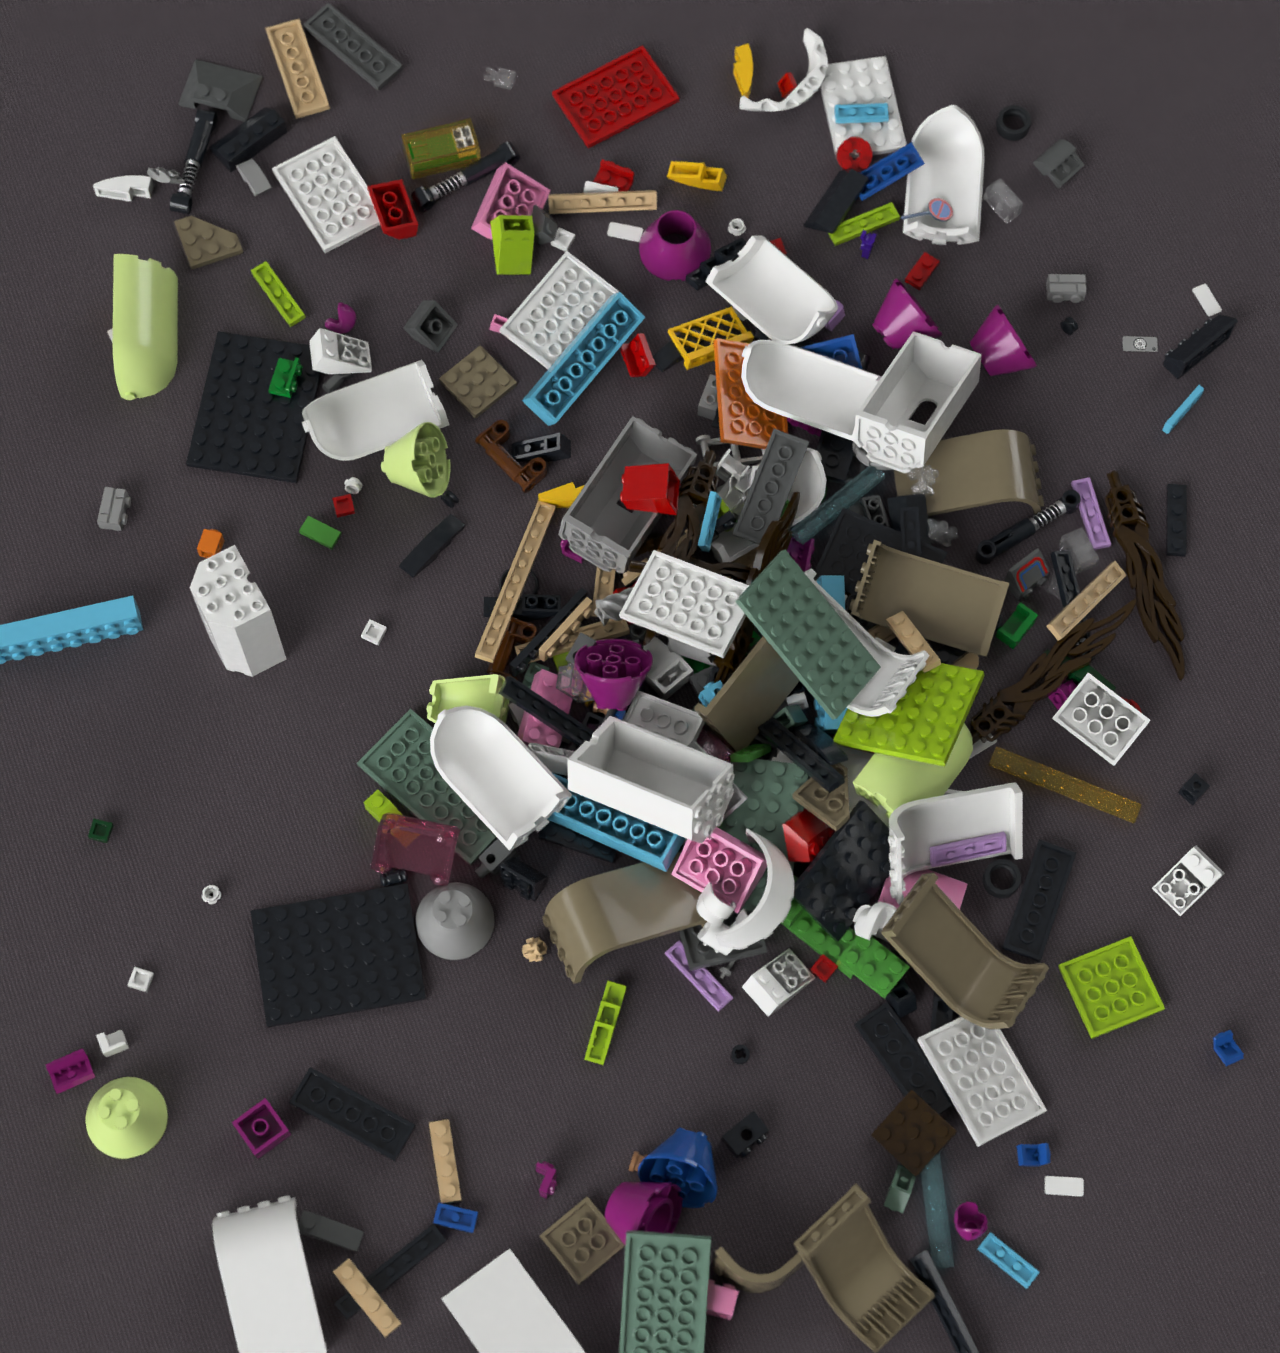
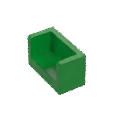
(1017, 626)

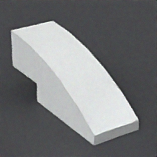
(125, 187)

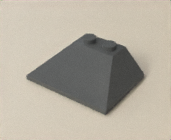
(221, 89)

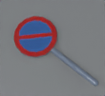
(937, 208)

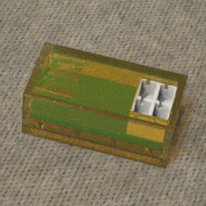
(440, 148)

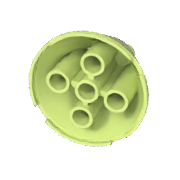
(419, 461)
(126, 1117)

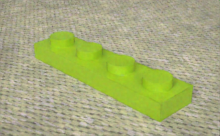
(868, 221)
(278, 294)

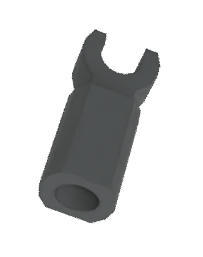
(335, 382)

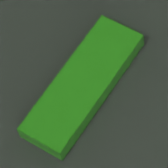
(750, 753)

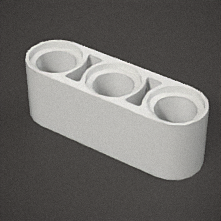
(552, 757)

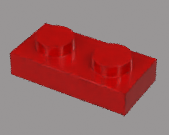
(922, 271)

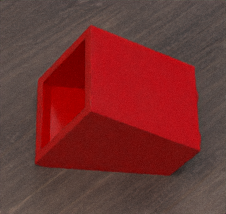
(650, 488)

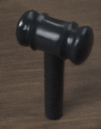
(393, 876)

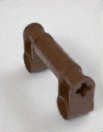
(492, 442)
(514, 633)

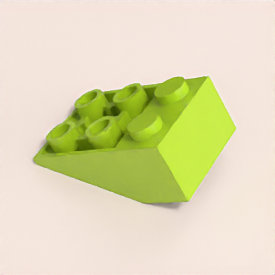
(513, 244)

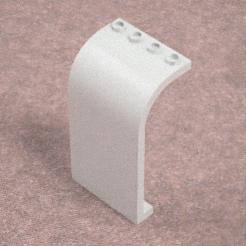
(893, 677)
(950, 819)
(267, 1279)
(508, 1312)

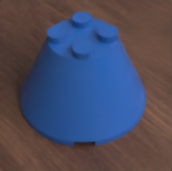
(685, 1161)

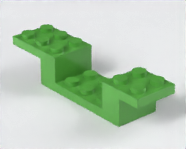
(852, 953)

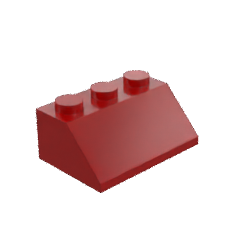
(393, 209)
(805, 836)

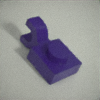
(867, 243)

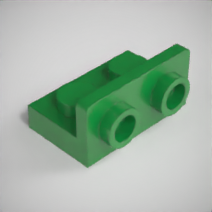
(285, 377)

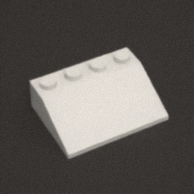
(1101, 719)

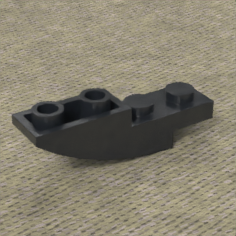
(529, 606)

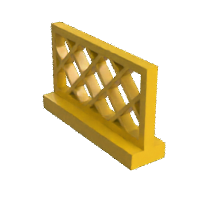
(706, 354)

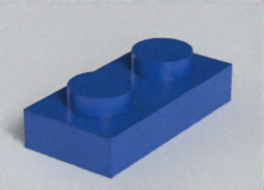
(455, 1218)

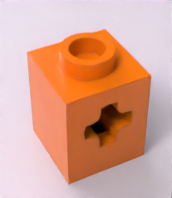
(210, 543)

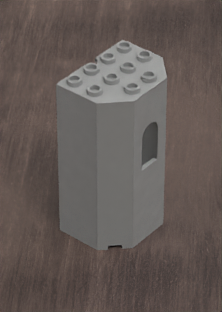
(600, 527)

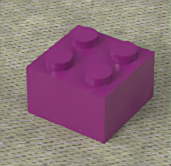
(261, 1128)

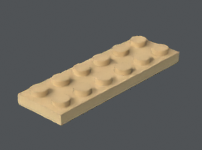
(297, 68)

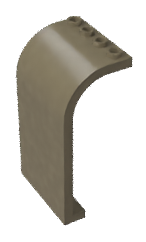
(980, 472)
(937, 598)
(749, 697)
(618, 912)
(959, 959)
(861, 1271)
(751, 1282)

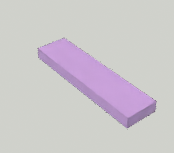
(1091, 514)
(967, 849)
(700, 978)

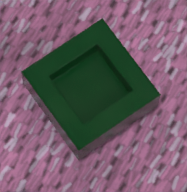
(100, 830)

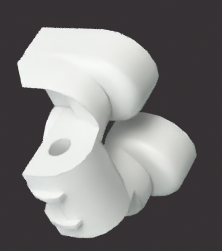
(731, 472)
(715, 912)
(872, 919)

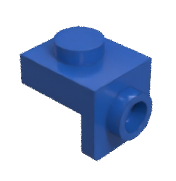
(1227, 1048)
(1033, 1154)

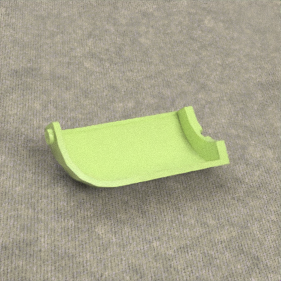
(144, 326)
(898, 780)

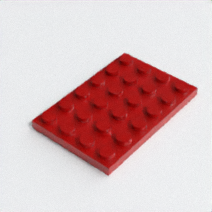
(615, 96)

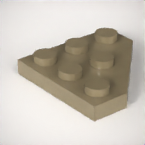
(206, 242)
(828, 807)

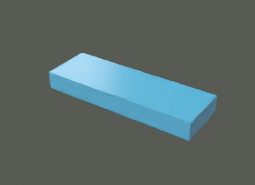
(861, 113)
(1183, 409)
(709, 521)
(1008, 1260)

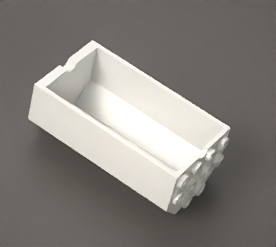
(917, 374)
(236, 614)
(652, 779)

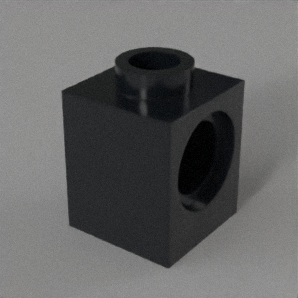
(1194, 789)

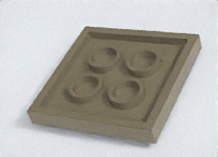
(477, 381)
(582, 1240)

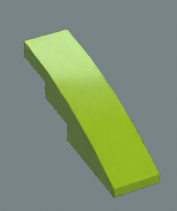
(605, 1022)

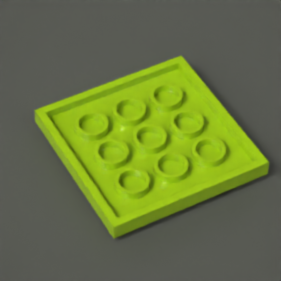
(1111, 987)

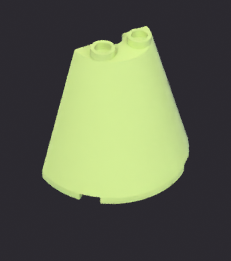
(468, 691)

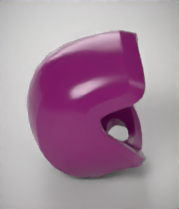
(346, 320)
(969, 1221)

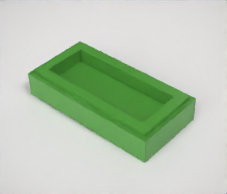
(320, 532)

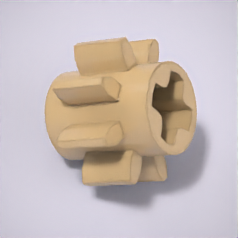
(534, 949)

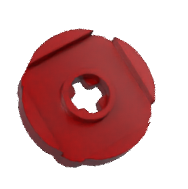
(861, 147)

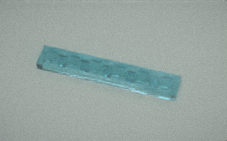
(833, 506)
(937, 1215)

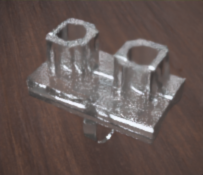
(925, 477)
(941, 533)

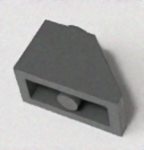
(544, 226)

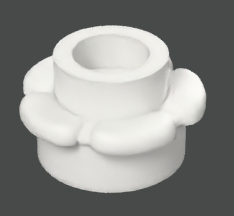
(736, 223)
(353, 485)
(206, 894)

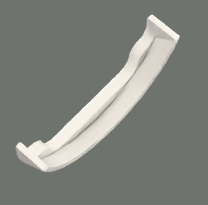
(816, 74)
(774, 903)

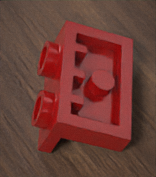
(615, 176)
(638, 356)

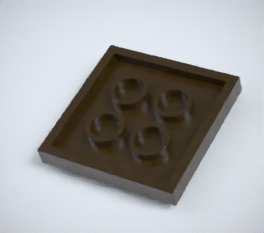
(914, 1133)

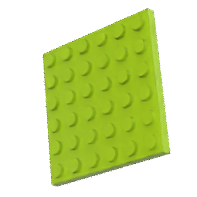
(924, 721)

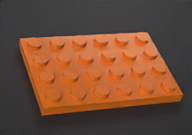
(739, 417)

